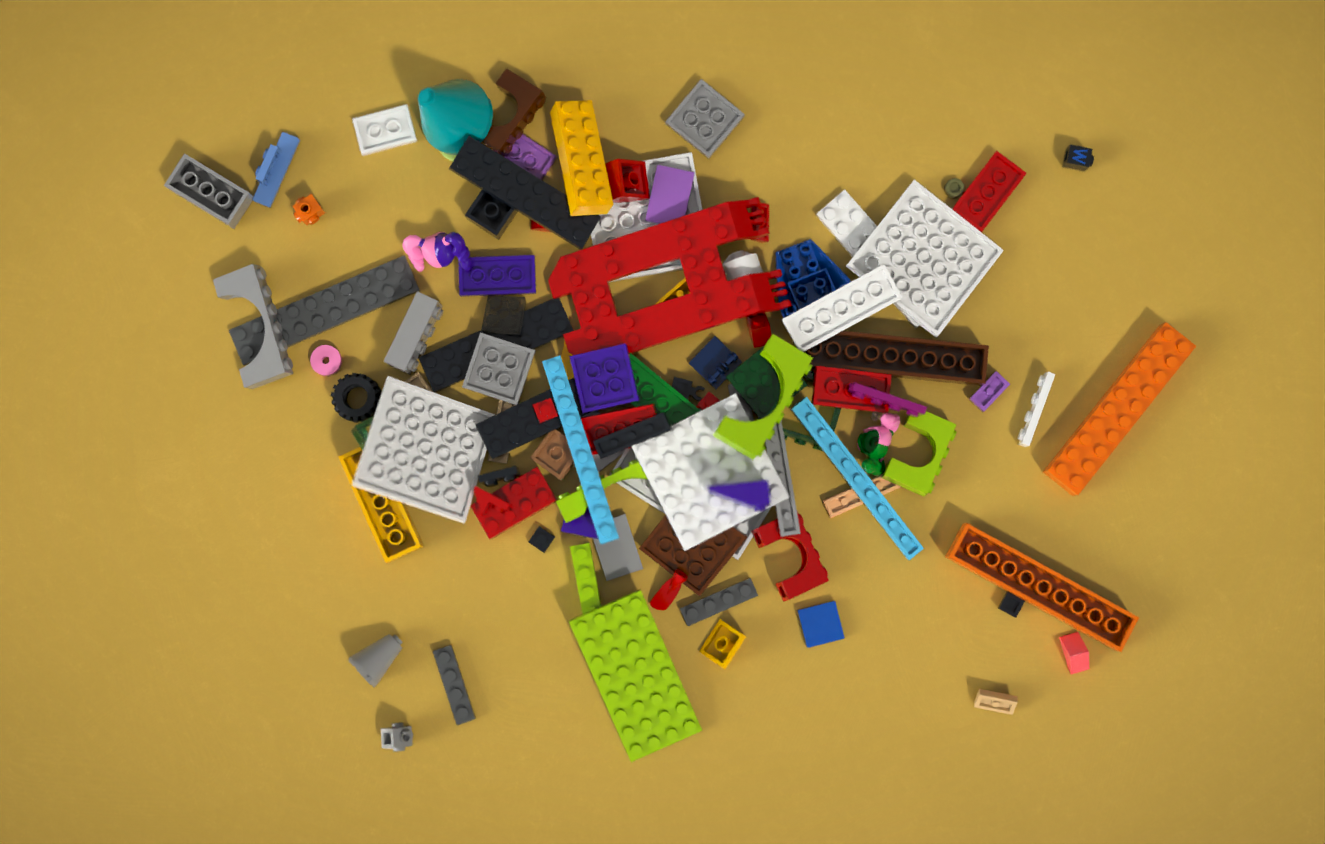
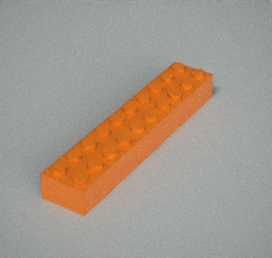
(1119, 409)
(1042, 587)

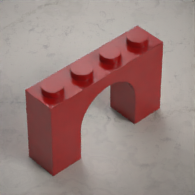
(811, 570)

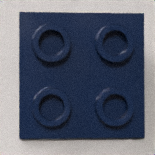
(715, 362)

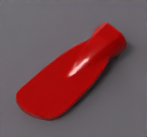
(668, 591)

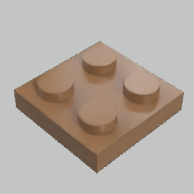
(554, 454)

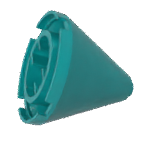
(453, 113)

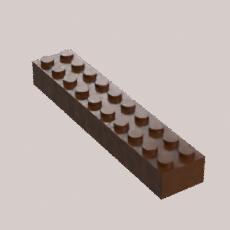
(903, 357)

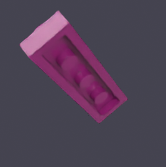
(878, 397)

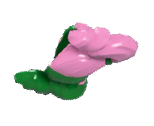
(883, 435)

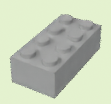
(209, 191)
(414, 333)

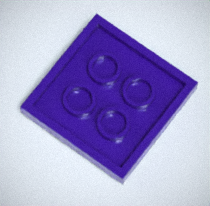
(604, 378)

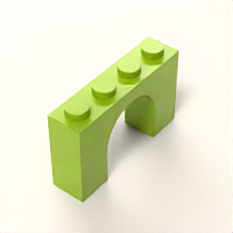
(921, 479)

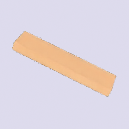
(848, 499)

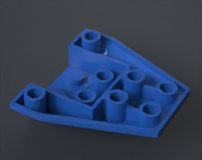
(807, 275)

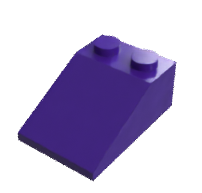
(746, 494)

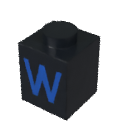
(1078, 158)

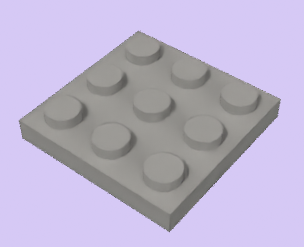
(704, 119)
(498, 369)

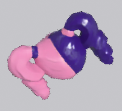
(437, 250)

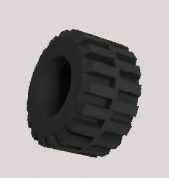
(345, 386)

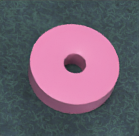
(318, 356)

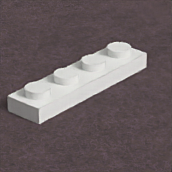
(1032, 416)

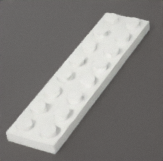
(849, 226)

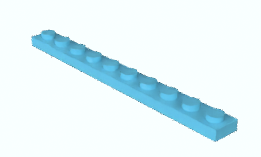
(580, 450)
(857, 478)

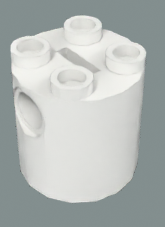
(741, 264)

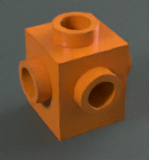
(308, 210)

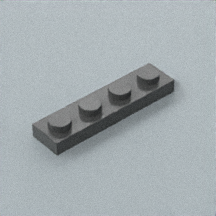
(718, 602)
(454, 685)

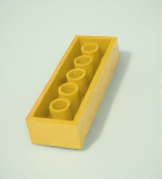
(581, 158)
(386, 517)

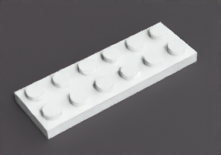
(842, 308)

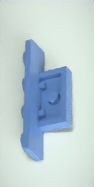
(274, 168)

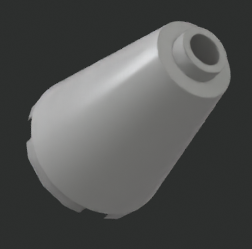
(376, 658)

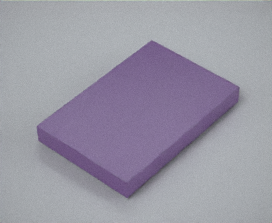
(531, 157)
(669, 194)

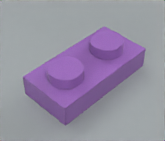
(989, 392)

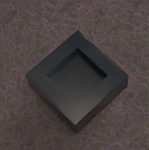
(541, 539)
(1011, 604)

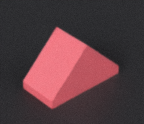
(1075, 652)

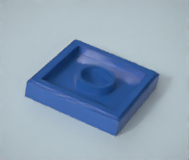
(820, 624)

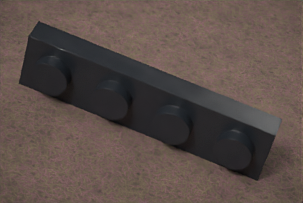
(632, 435)

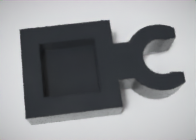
(685, 388)

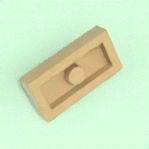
(996, 701)

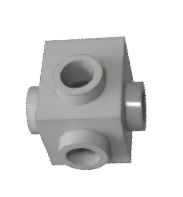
(397, 737)

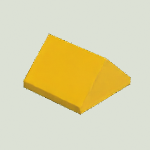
(722, 644)

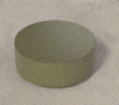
(954, 188)

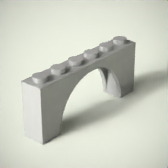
(272, 360)

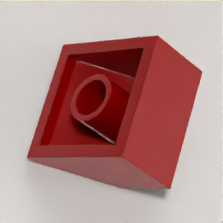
(627, 180)

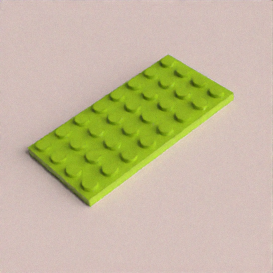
(635, 675)

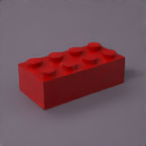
(527, 497)

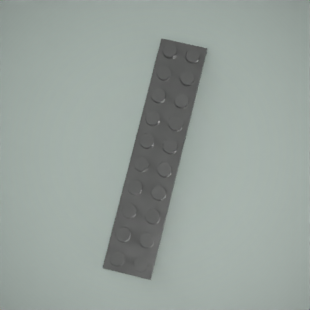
(330, 307)

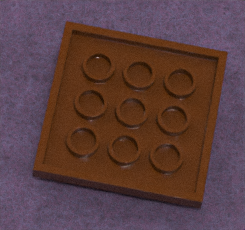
(699, 562)

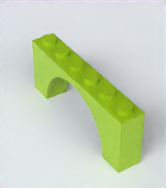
(790, 367)

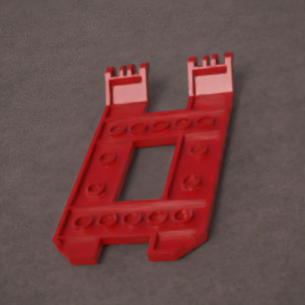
(687, 238)

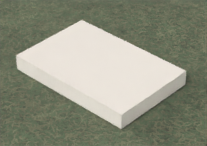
(384, 130)

